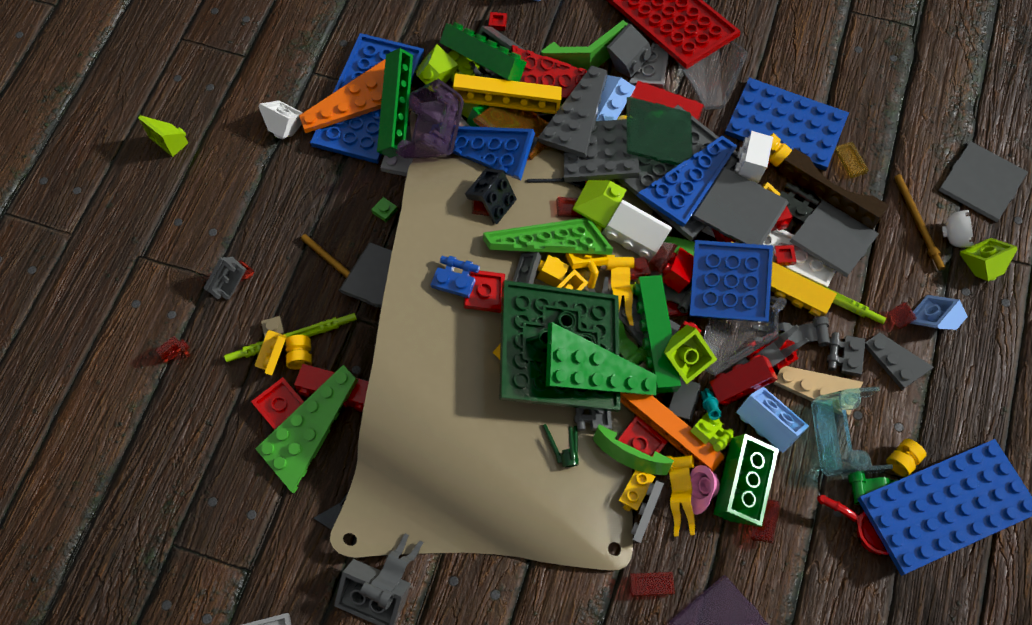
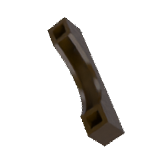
(861, 207)

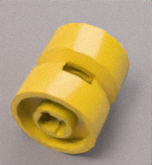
(778, 151)
(297, 351)
(906, 457)

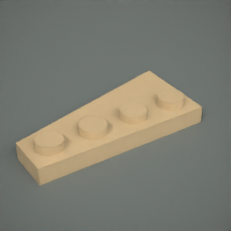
(812, 384)

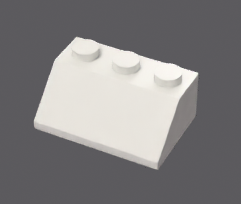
(636, 230)

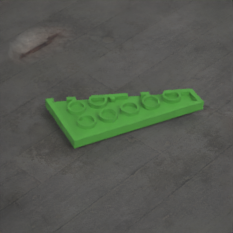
(558, 237)
(301, 435)

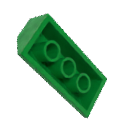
(746, 481)

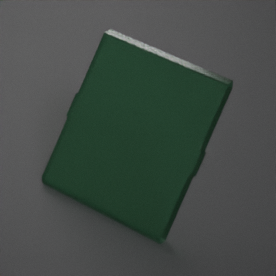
(658, 132)

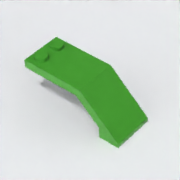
(585, 56)

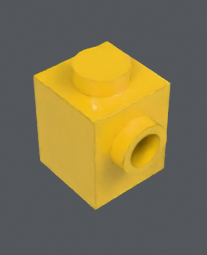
(552, 271)

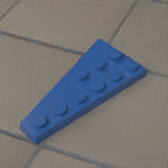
(495, 147)
(685, 186)

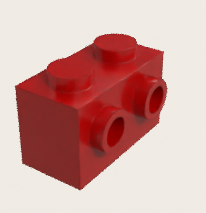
(678, 270)

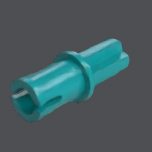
(710, 404)

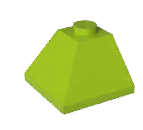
(437, 66)
(164, 134)
(599, 201)
(989, 258)

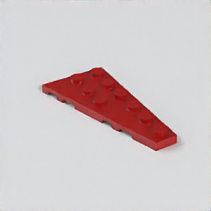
(549, 71)

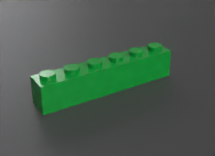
(483, 52)
(394, 101)
(656, 331)

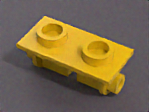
(636, 490)

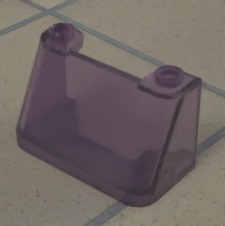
(437, 121)

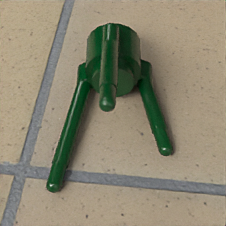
(569, 456)

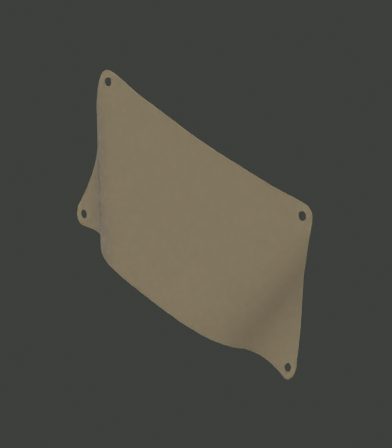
(435, 437)

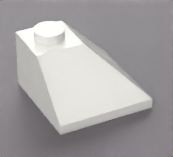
(280, 118)

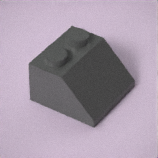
(629, 51)

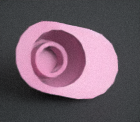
(704, 487)

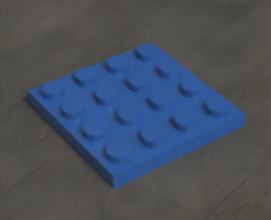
(731, 281)

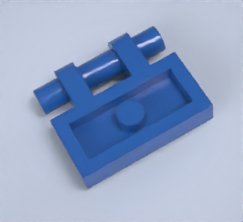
(454, 282)

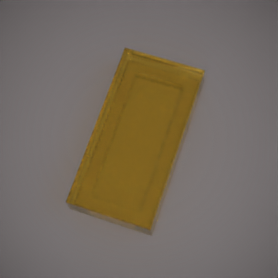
(851, 159)

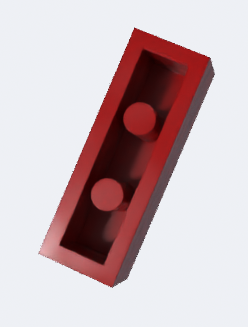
(743, 379)

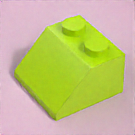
(689, 353)

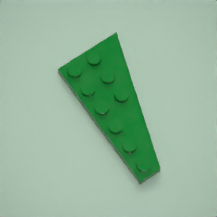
(586, 366)

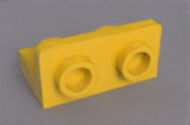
(270, 351)

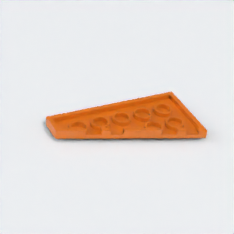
(350, 101)

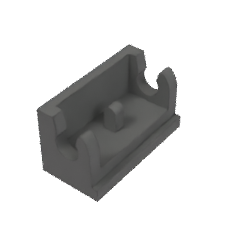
(225, 277)
(685, 401)

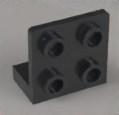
(495, 193)

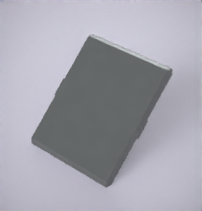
(983, 181)
(740, 208)
(834, 238)
(369, 276)

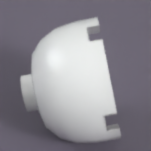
(958, 229)

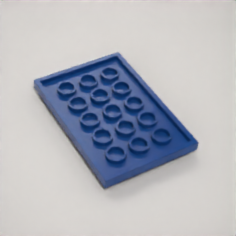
(791, 117)

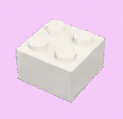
(754, 156)

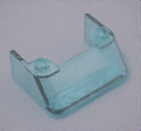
(834, 435)

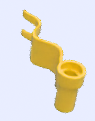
(620, 281)
(681, 491)

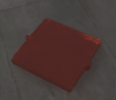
(662, 257)

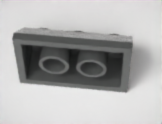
(351, 600)

